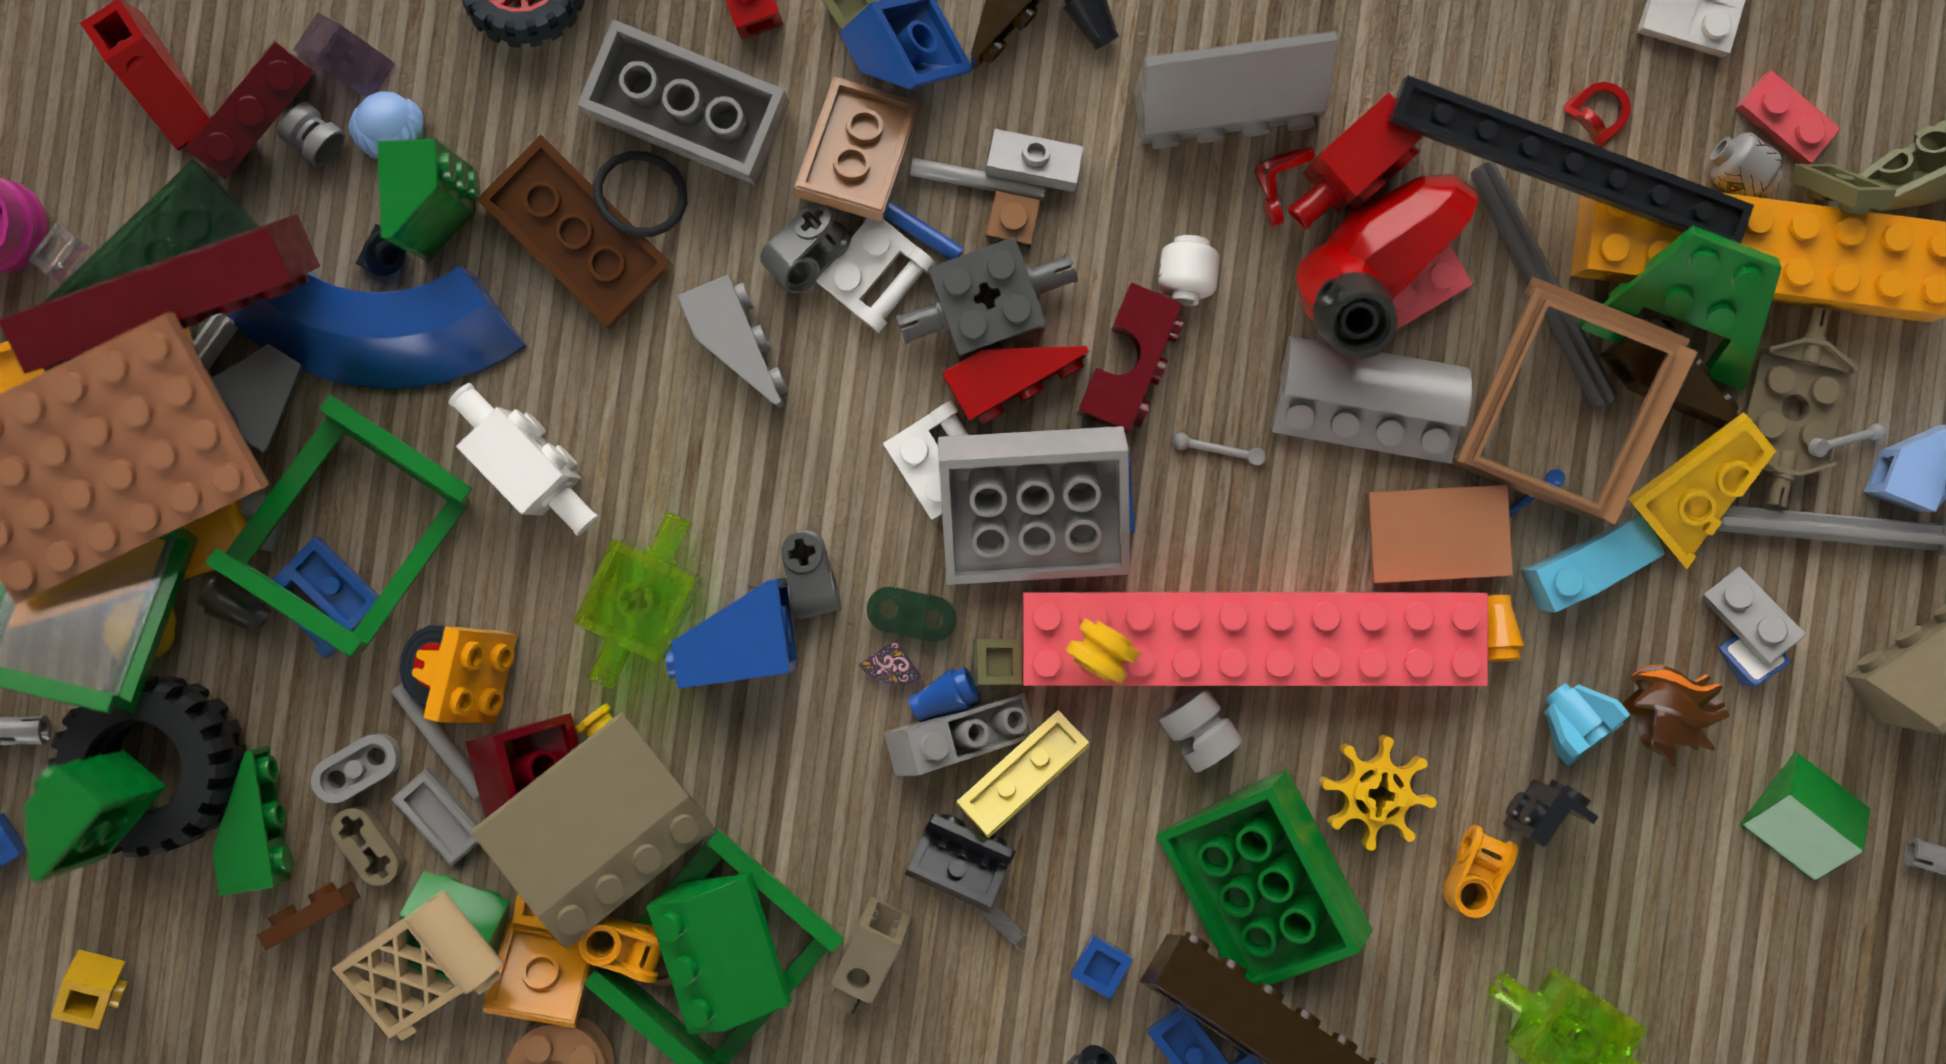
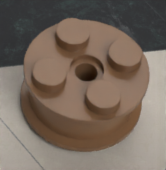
(563, 1045)

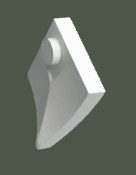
(1694, 24)

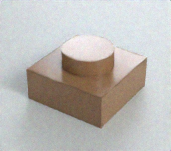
(1013, 217)

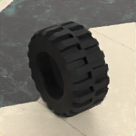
(206, 753)

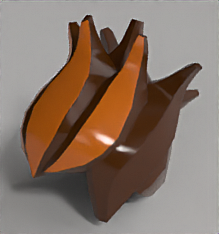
(1673, 709)

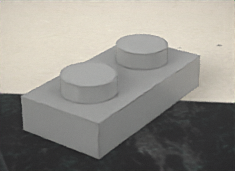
(1753, 616)

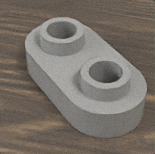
(358, 767)

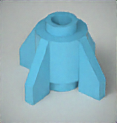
(1581, 720)

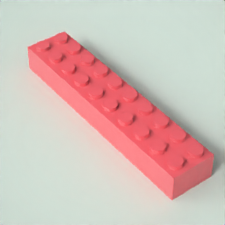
(1265, 638)

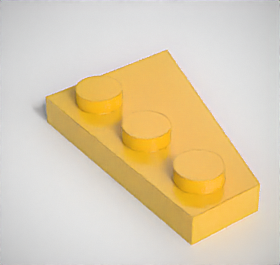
(1698, 489)

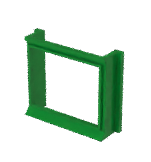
(339, 421)
(660, 1024)

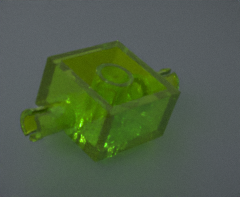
(612, 611)
(1559, 1011)

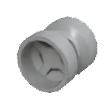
(311, 134)

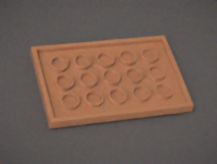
(113, 456)

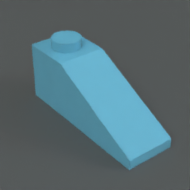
(1592, 565)

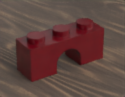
(249, 109)
(1148, 322)

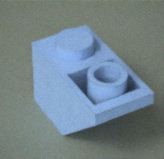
(1912, 472)

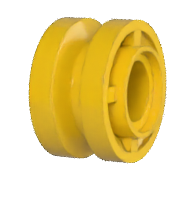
(1103, 651)

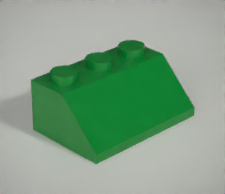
(423, 194)
(85, 811)
(718, 952)

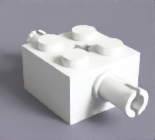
(519, 461)

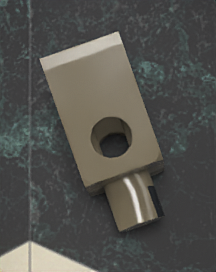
(868, 955)

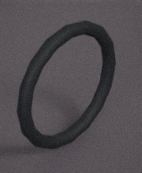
(628, 229)

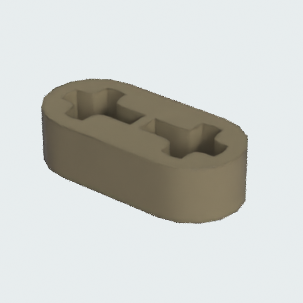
(358, 851)

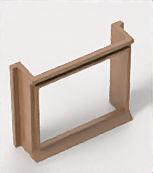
(1642, 433)

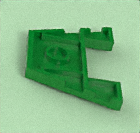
(1708, 286)

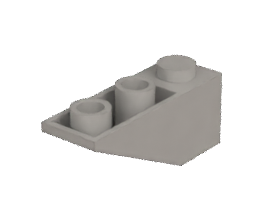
(722, 325)
(958, 735)

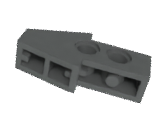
(259, 394)

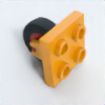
(458, 672)

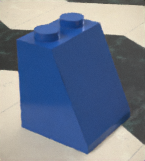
(739, 641)

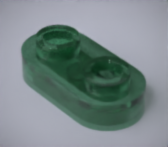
(911, 613)

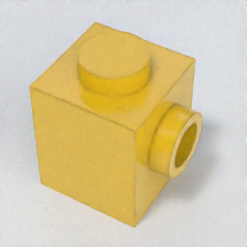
(89, 989)

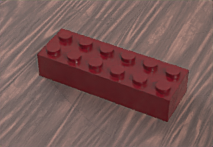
(191, 285)

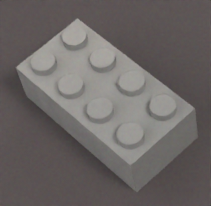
(684, 102)

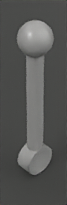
(1820, 447)
(1254, 456)

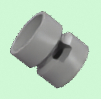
(1202, 732)

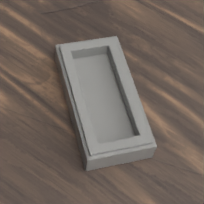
(438, 815)

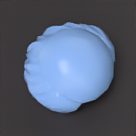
(385, 118)

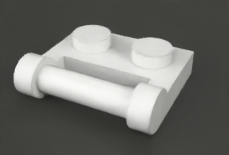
(862, 265)
(918, 454)

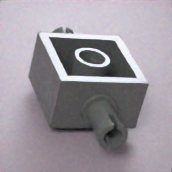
(1002, 273)

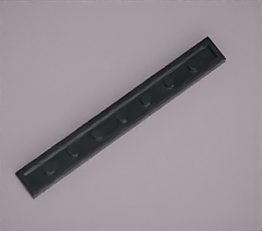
(1565, 161)

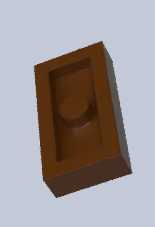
(290, 922)

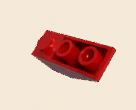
(147, 70)
(999, 375)

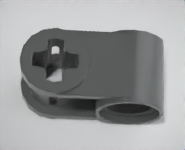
(801, 251)
(810, 584)

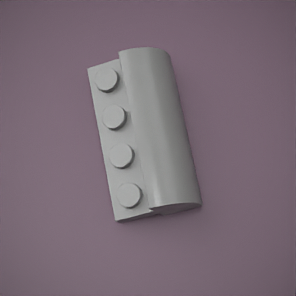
(1372, 401)

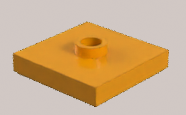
(538, 977)

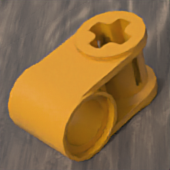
(1481, 869)
(625, 950)

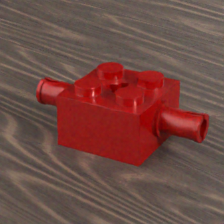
(1353, 164)

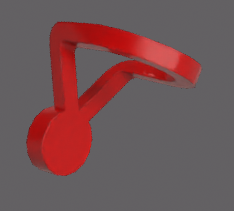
(1590, 120)
(1268, 183)

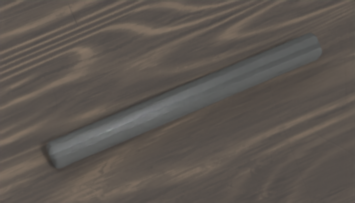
(1533, 263)

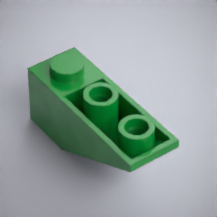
(250, 839)

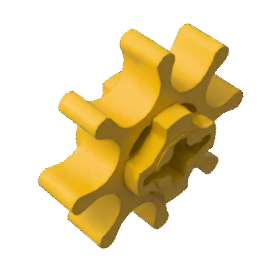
(1383, 809)

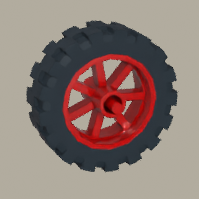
(525, 23)

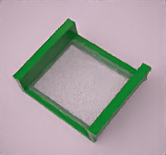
(97, 631)

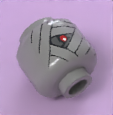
(1746, 166)

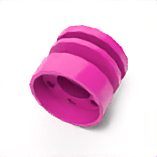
(21, 225)

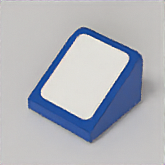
(1746, 664)

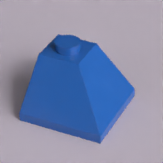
(905, 43)

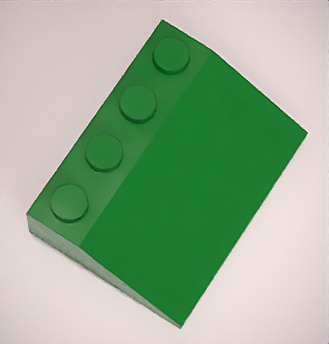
(1266, 882)

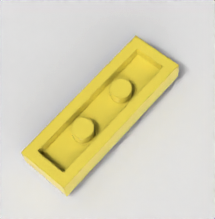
(1023, 774)

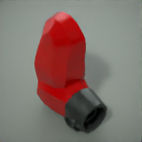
(1375, 255)

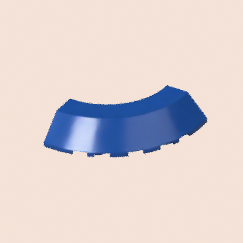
(385, 337)

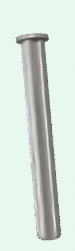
(1836, 528)

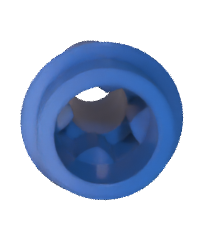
(946, 695)

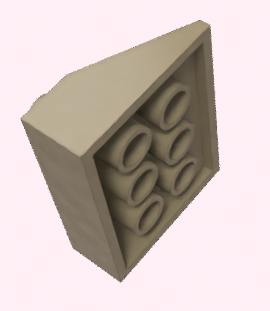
(1908, 679)
(592, 830)

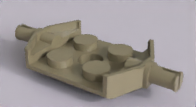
(1818, 379)

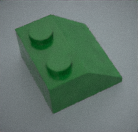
(482, 907)

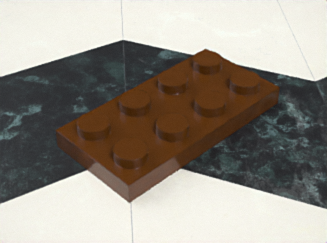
(556, 220)

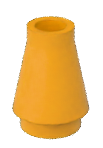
(1503, 630)

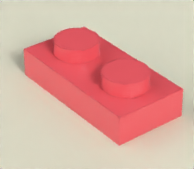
(1787, 118)
(1433, 286)

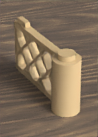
(446, 943)

